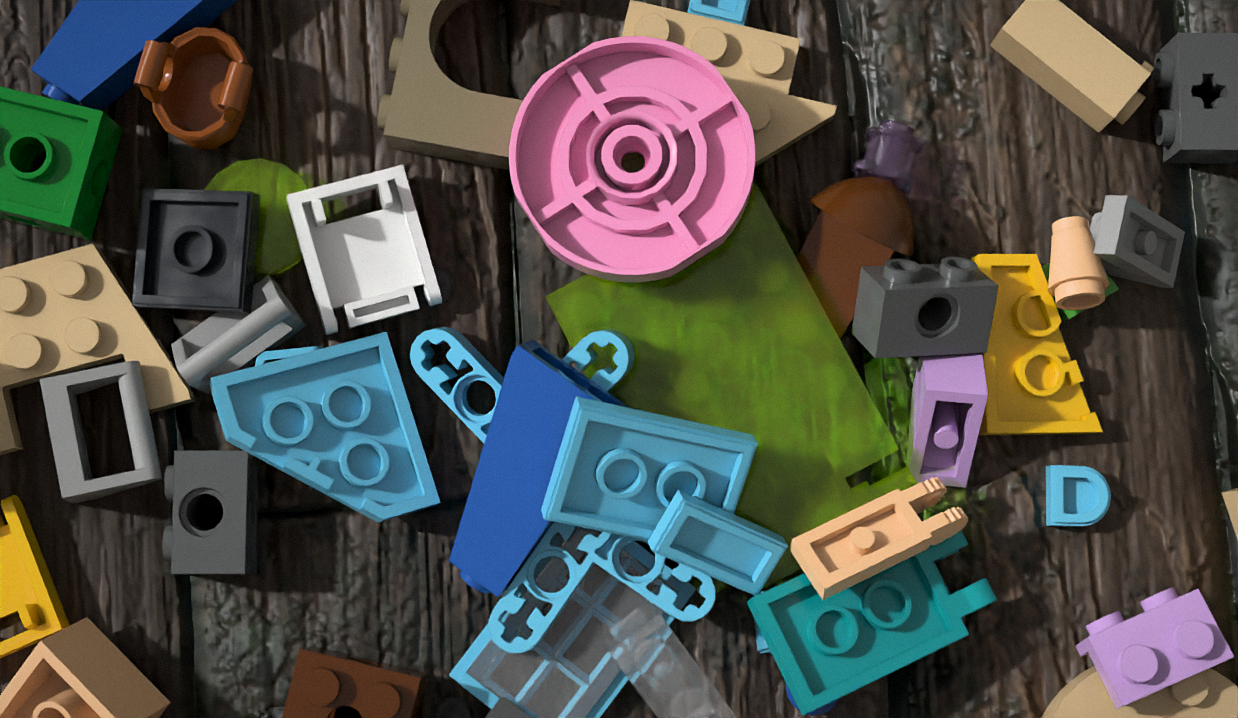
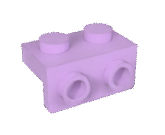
(1156, 647)

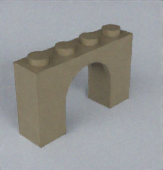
(431, 111)

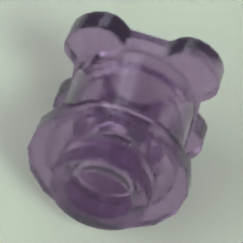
(889, 153)

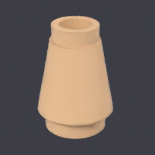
(1075, 273)

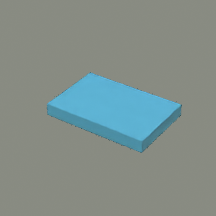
(628, 463)

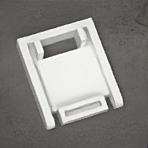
(368, 259)

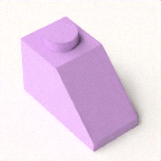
(946, 417)

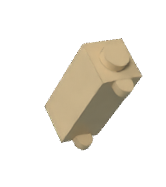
(1073, 62)

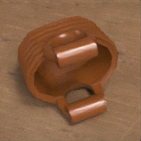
(201, 85)

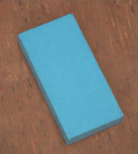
(717, 543)

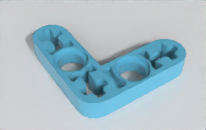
(464, 353)
(603, 551)

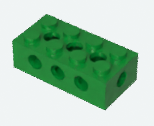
(77, 166)

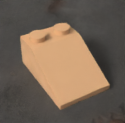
(80, 677)

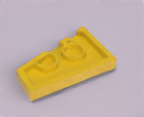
(1026, 363)

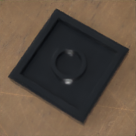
(196, 250)

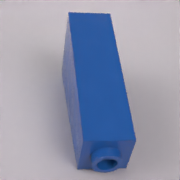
(103, 40)
(515, 467)

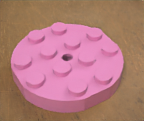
(623, 101)

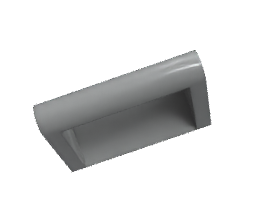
(235, 340)
(68, 435)

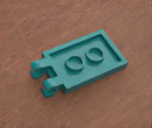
(865, 629)

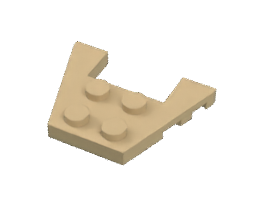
(69, 317)

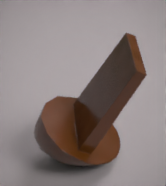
(858, 226)

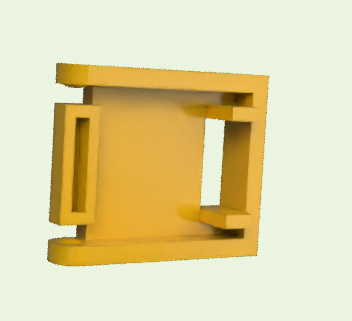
(25, 581)

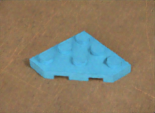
(334, 424)

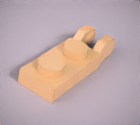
(874, 537)

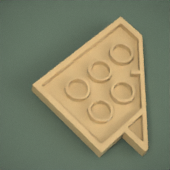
(752, 63)

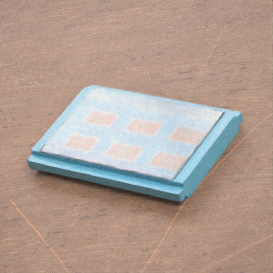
(570, 668)

